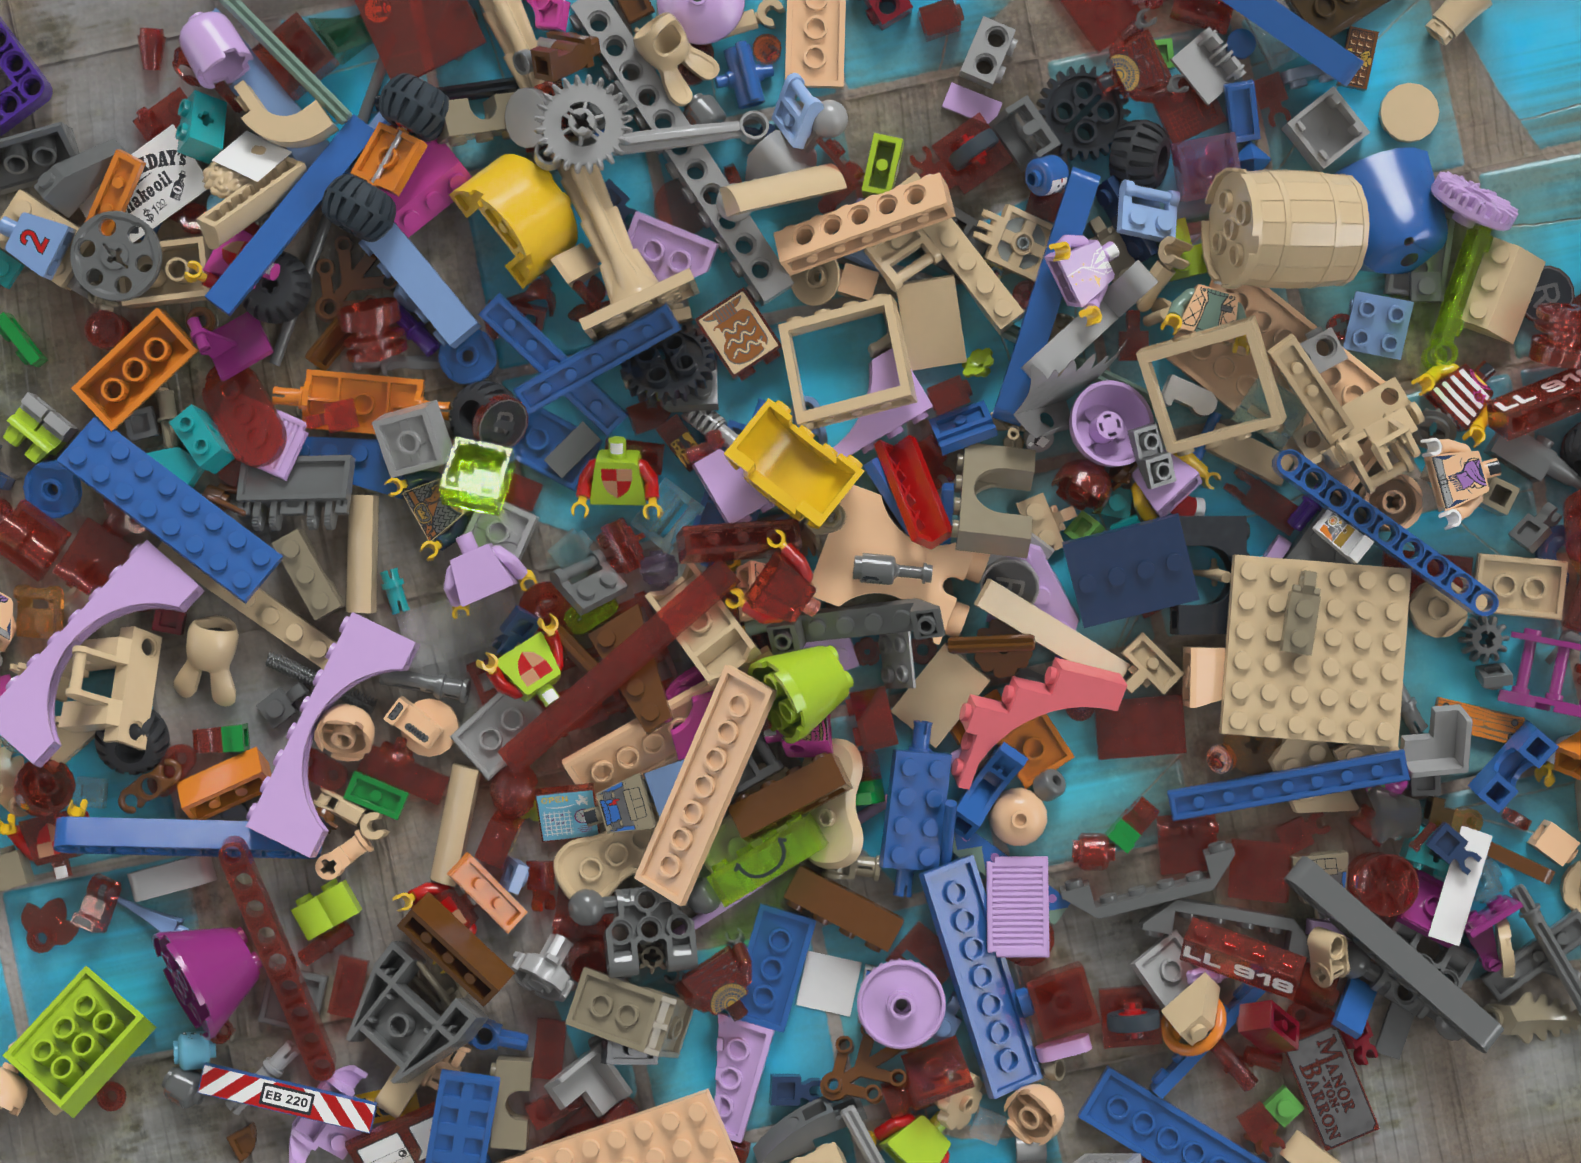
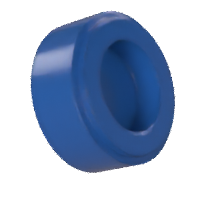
(1241, 42)
(1025, 1002)

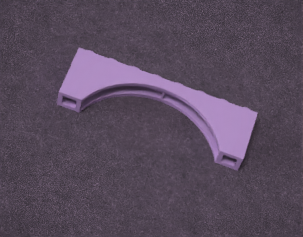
(738, 499)
(141, 584)
(286, 804)

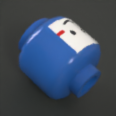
(1046, 175)

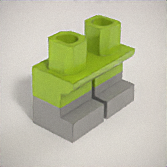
(41, 425)

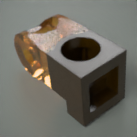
(1463, 816)

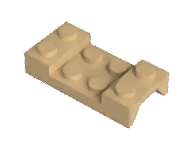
(713, 638)

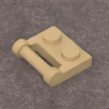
(894, 250)

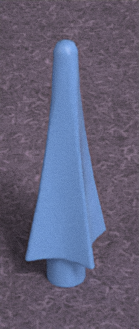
(159, 920)

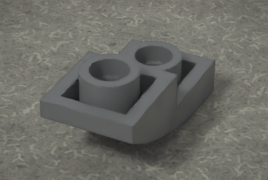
(1150, 457)

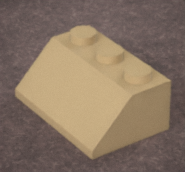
(1502, 291)

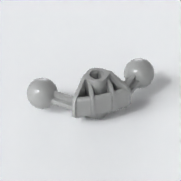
(777, 156)

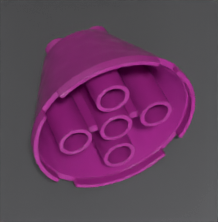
(208, 972)

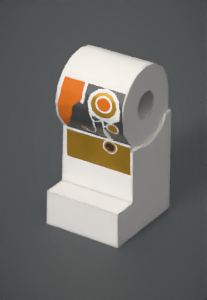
(1197, 399)
(1342, 536)

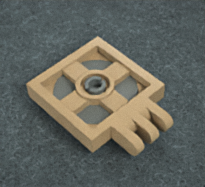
(1014, 240)

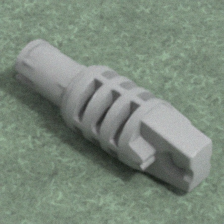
(710, 420)

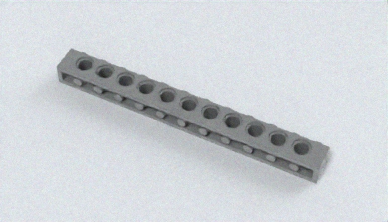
(616, 33)

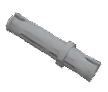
(272, 1068)

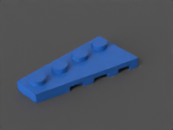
(370, 465)

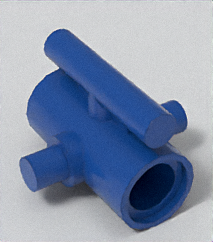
(744, 75)

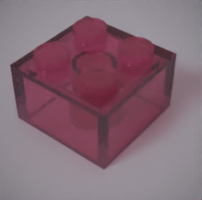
(1200, 160)

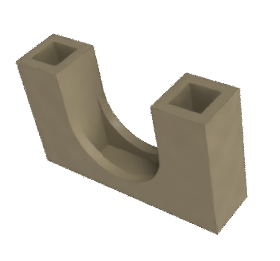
(978, 526)

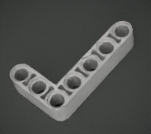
(1077, 336)

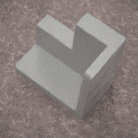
(1444, 748)
(587, 1076)

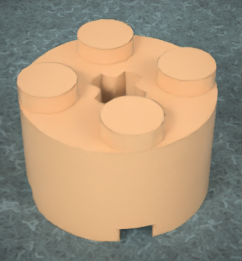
(1406, 500)

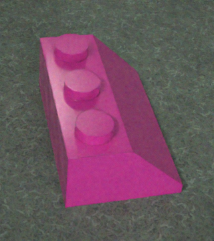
(428, 187)

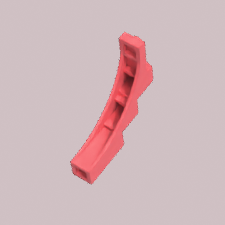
(1065, 687)

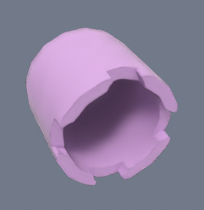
(214, 49)

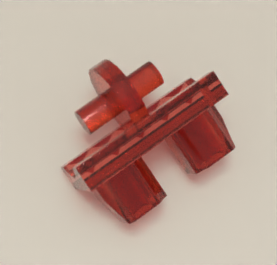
(623, 544)

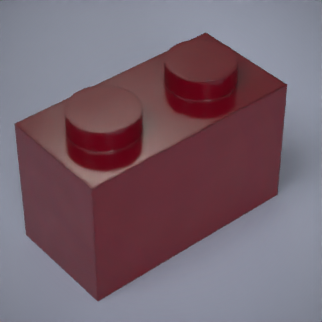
(1268, 1027)

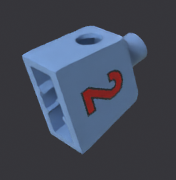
(37, 242)

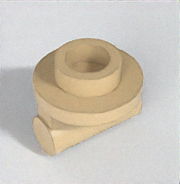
(1159, 312)

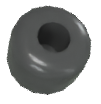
(1049, 785)

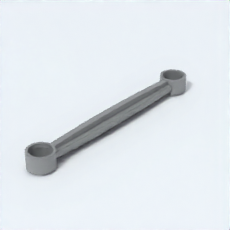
(677, 137)

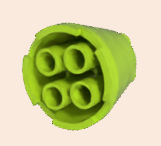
(807, 688)

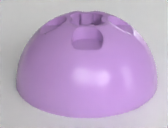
(1116, 409)

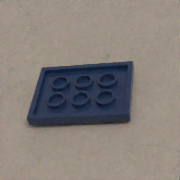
(1131, 570)

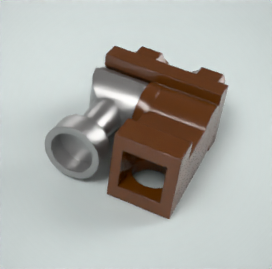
(557, 55)

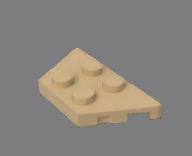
(1302, 753)

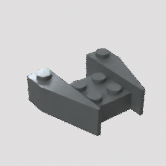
(404, 1023)

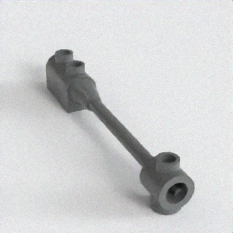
(1532, 459)

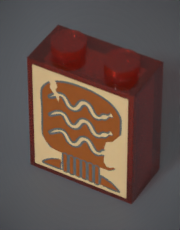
(739, 335)

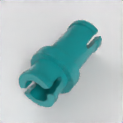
(394, 590)

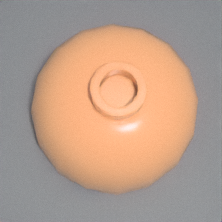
(345, 732)
(1018, 817)
(12, 1089)
(1035, 1113)

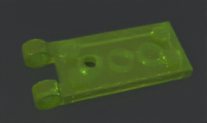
(1449, 321)

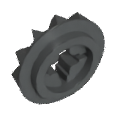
(1445, 427)

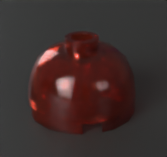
(1083, 485)
(44, 789)

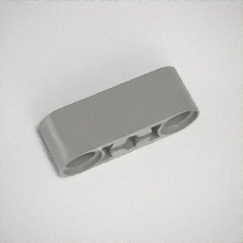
(171, 877)

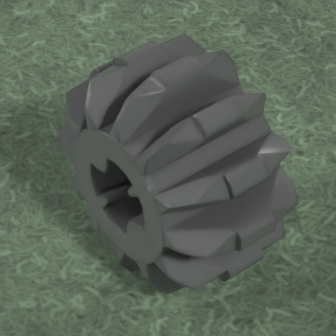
(1493, 641)

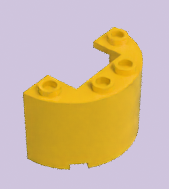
(524, 211)
(792, 466)

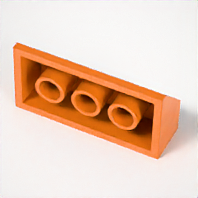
(135, 368)

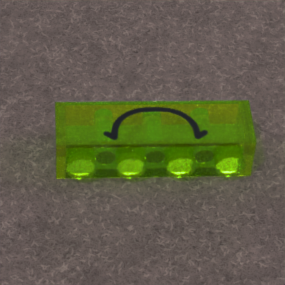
(767, 859)

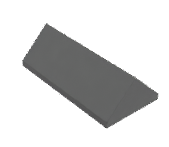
(32, 153)

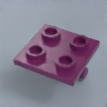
(233, 344)
(1480, 929)

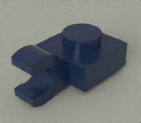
(516, 628)

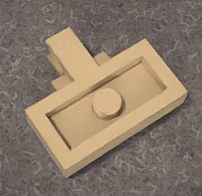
(1046, 520)
(1149, 666)

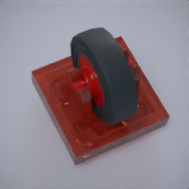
(972, 153)
(1129, 1017)

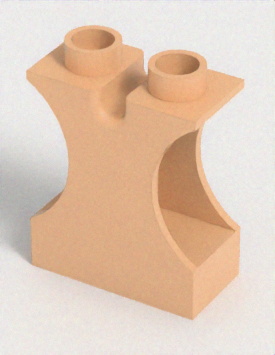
(872, 531)

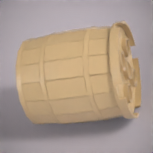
(1284, 229)

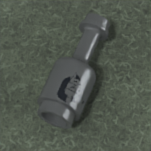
(884, 569)

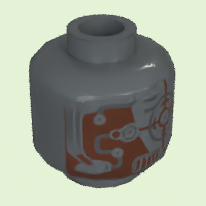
(704, 110)
(182, 1087)

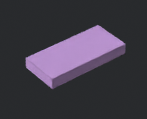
(970, 103)

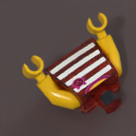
(1462, 394)

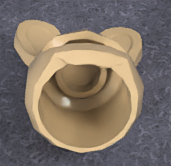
(664, 47)
(211, 653)

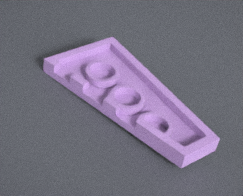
(740, 1065)

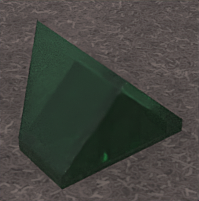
(343, 35)

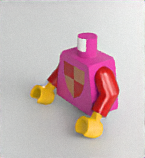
(224, 256)

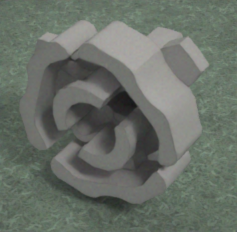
(545, 970)

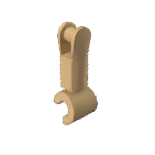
(751, 19)
(1169, 254)
(352, 814)

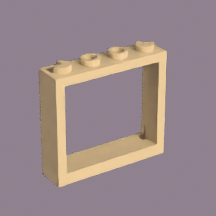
(1245, 326)
(861, 405)

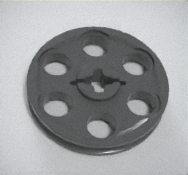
(102, 258)

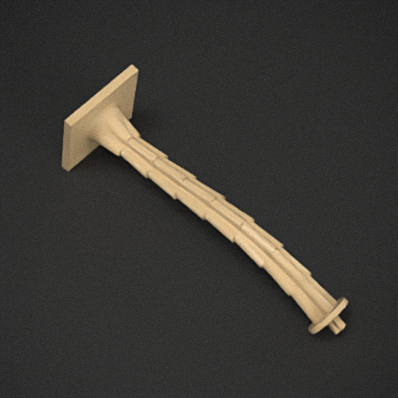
(626, 275)

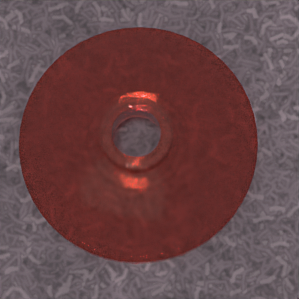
(534, 598)

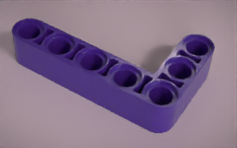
(22, 82)

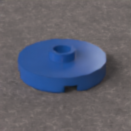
(471, 371)
(39, 489)

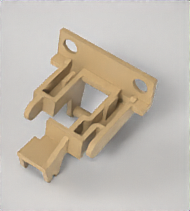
(1382, 424)
(131, 690)

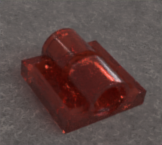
(31, 539)

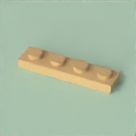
(1310, 389)

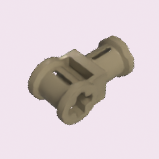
(855, 870)

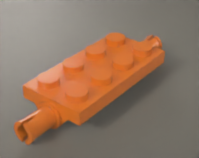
(372, 395)

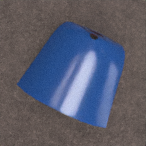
(1399, 207)

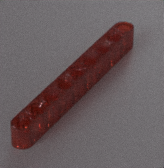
(276, 972)

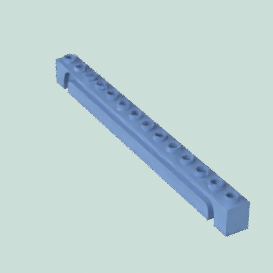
(394, 250)

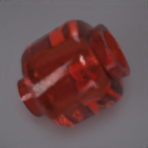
(1093, 851)

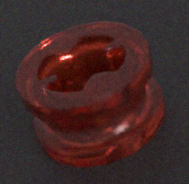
(1332, 322)

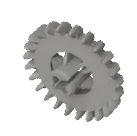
(560, 106)

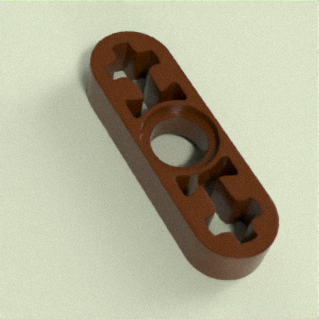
(1520, 863)

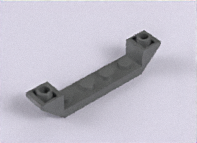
(858, 621)
(1217, 859)
(1162, 920)

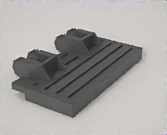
(313, 480)

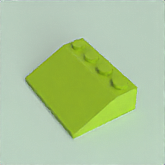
(79, 1041)

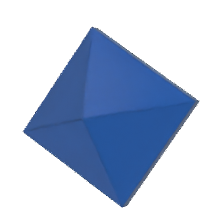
(1253, 158)

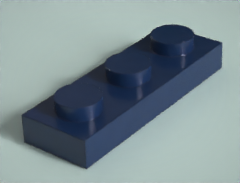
(1108, 198)

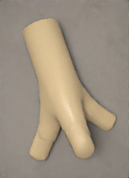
(1214, 573)

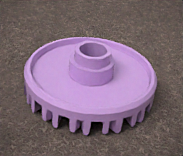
(1473, 204)
(905, 1026)

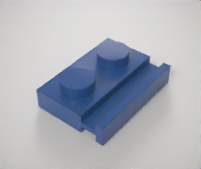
(963, 427)

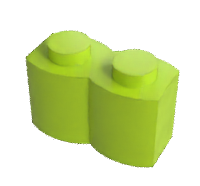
(325, 909)

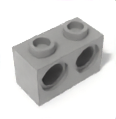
(982, 51)
(1336, 352)

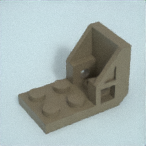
(630, 1014)

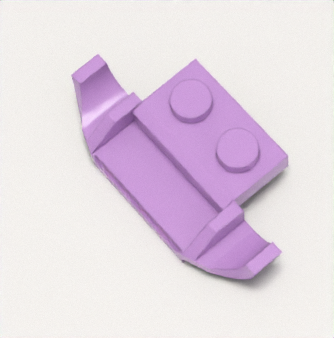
(310, 1134)

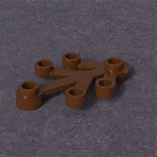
(351, 281)
(864, 1067)

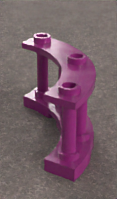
(1520, 694)

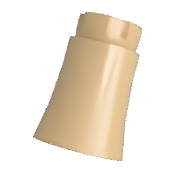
(1454, 17)

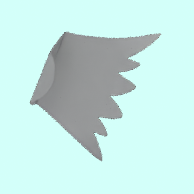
(1051, 394)

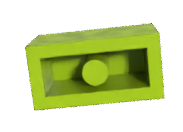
(882, 164)

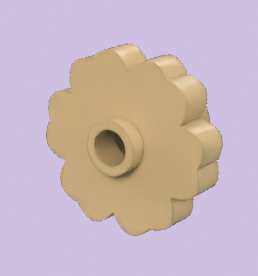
(958, 1108)

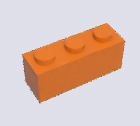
(223, 785)

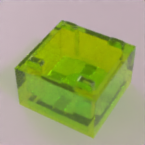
(477, 476)

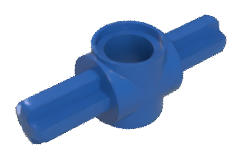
(501, 1037)

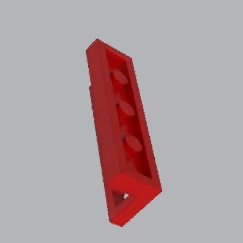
(914, 492)

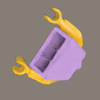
(1160, 501)

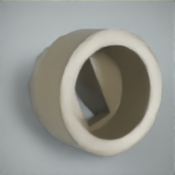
(1054, 1070)

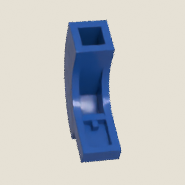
(986, 788)

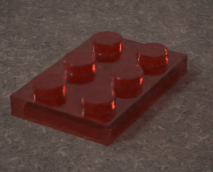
(1141, 728)

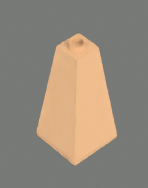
(1202, 675)

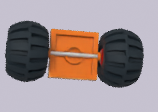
(387, 159)

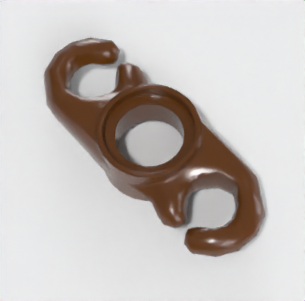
(136, 789)

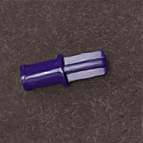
(418, 333)
(1304, 513)

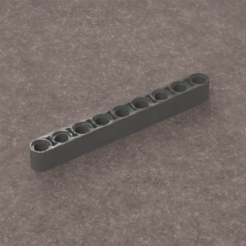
(1394, 954)

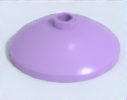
(704, 20)

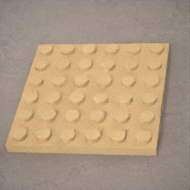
(1357, 660)

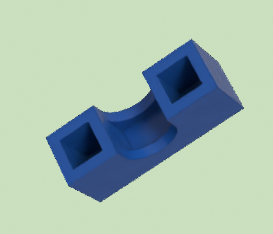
(1498, 778)

